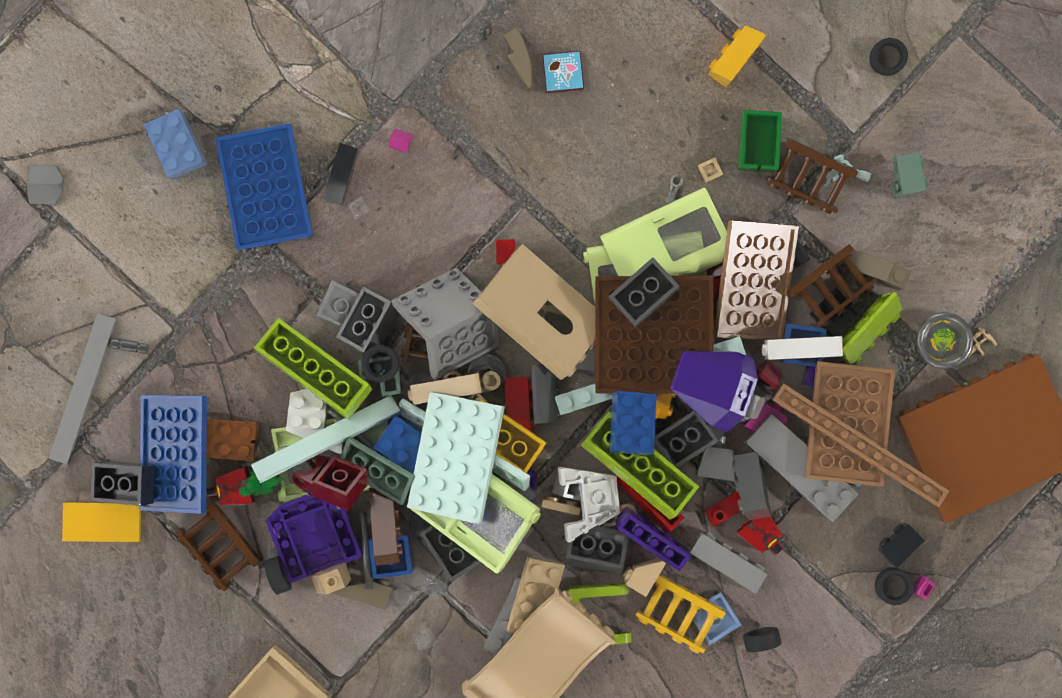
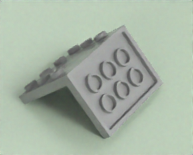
(448, 321)

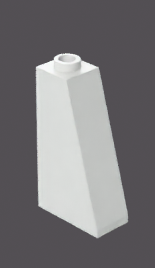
(802, 348)

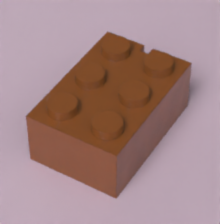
(232, 439)

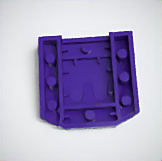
(312, 536)

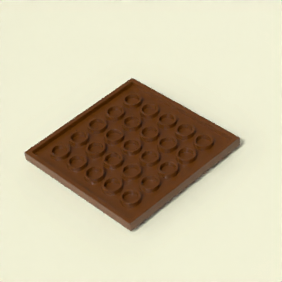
(648, 355)

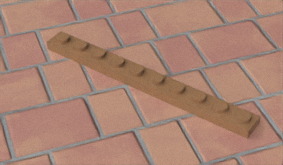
(860, 445)

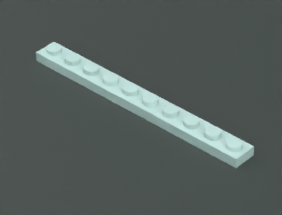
(586, 396)

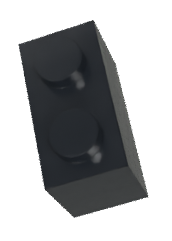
(900, 544)

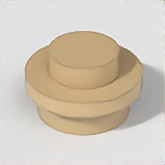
(490, 380)

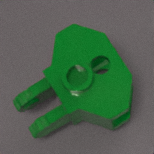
(254, 487)

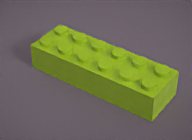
(313, 368)
(647, 474)

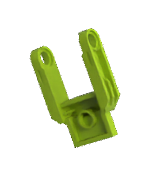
(599, 591)

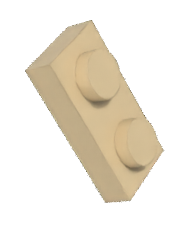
(568, 507)

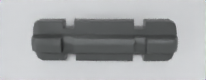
(130, 346)

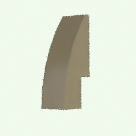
(519, 57)

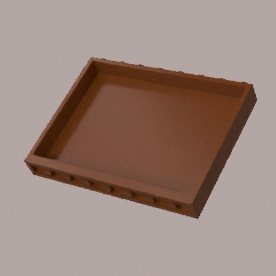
(987, 436)

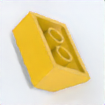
(735, 55)

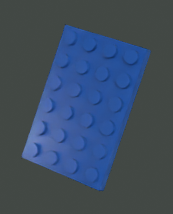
(264, 187)
(176, 443)

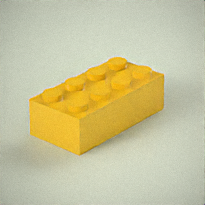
(517, 444)

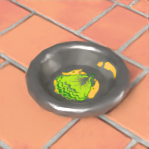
(944, 340)

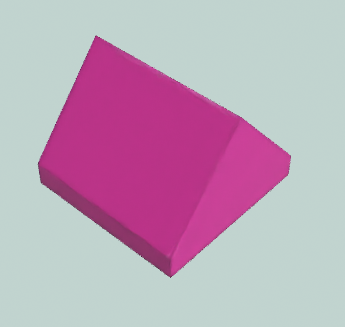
(400, 140)
(923, 587)

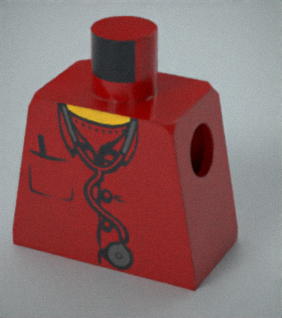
(228, 488)
(761, 534)

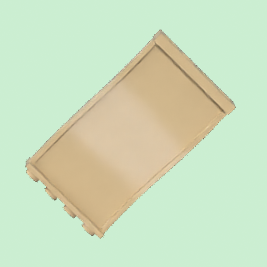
(543, 652)

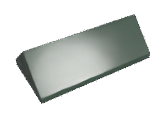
(381, 472)

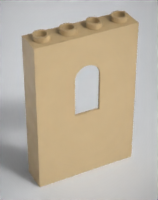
(518, 295)
(279, 677)

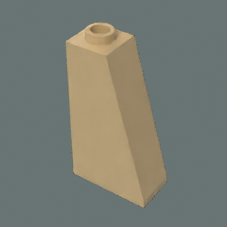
(453, 387)
(332, 578)

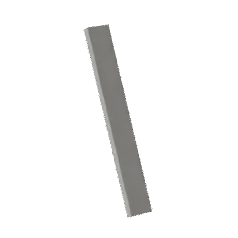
(82, 388)

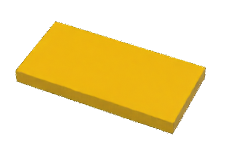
(101, 522)

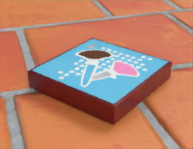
(563, 72)

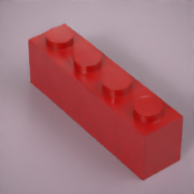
(517, 400)
(659, 518)

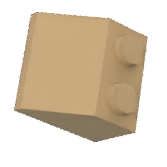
(643, 575)

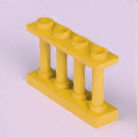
(679, 594)

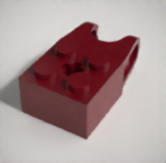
(332, 480)

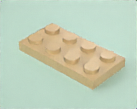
(536, 585)

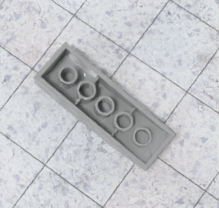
(788, 458)

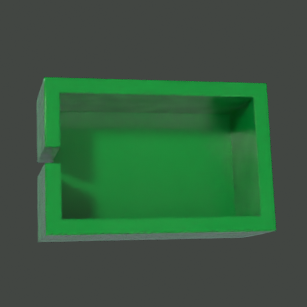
(759, 141)

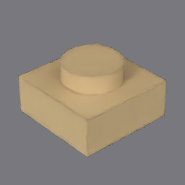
(710, 170)

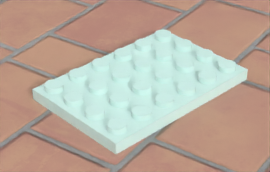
(455, 457)

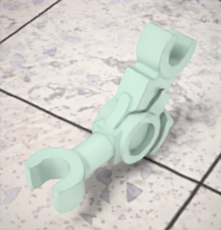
(833, 175)

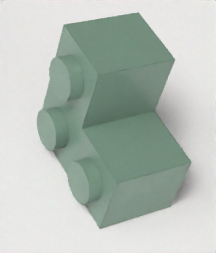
(908, 175)
(382, 366)

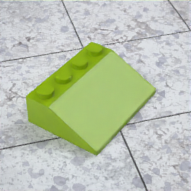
(869, 327)

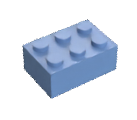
(175, 144)

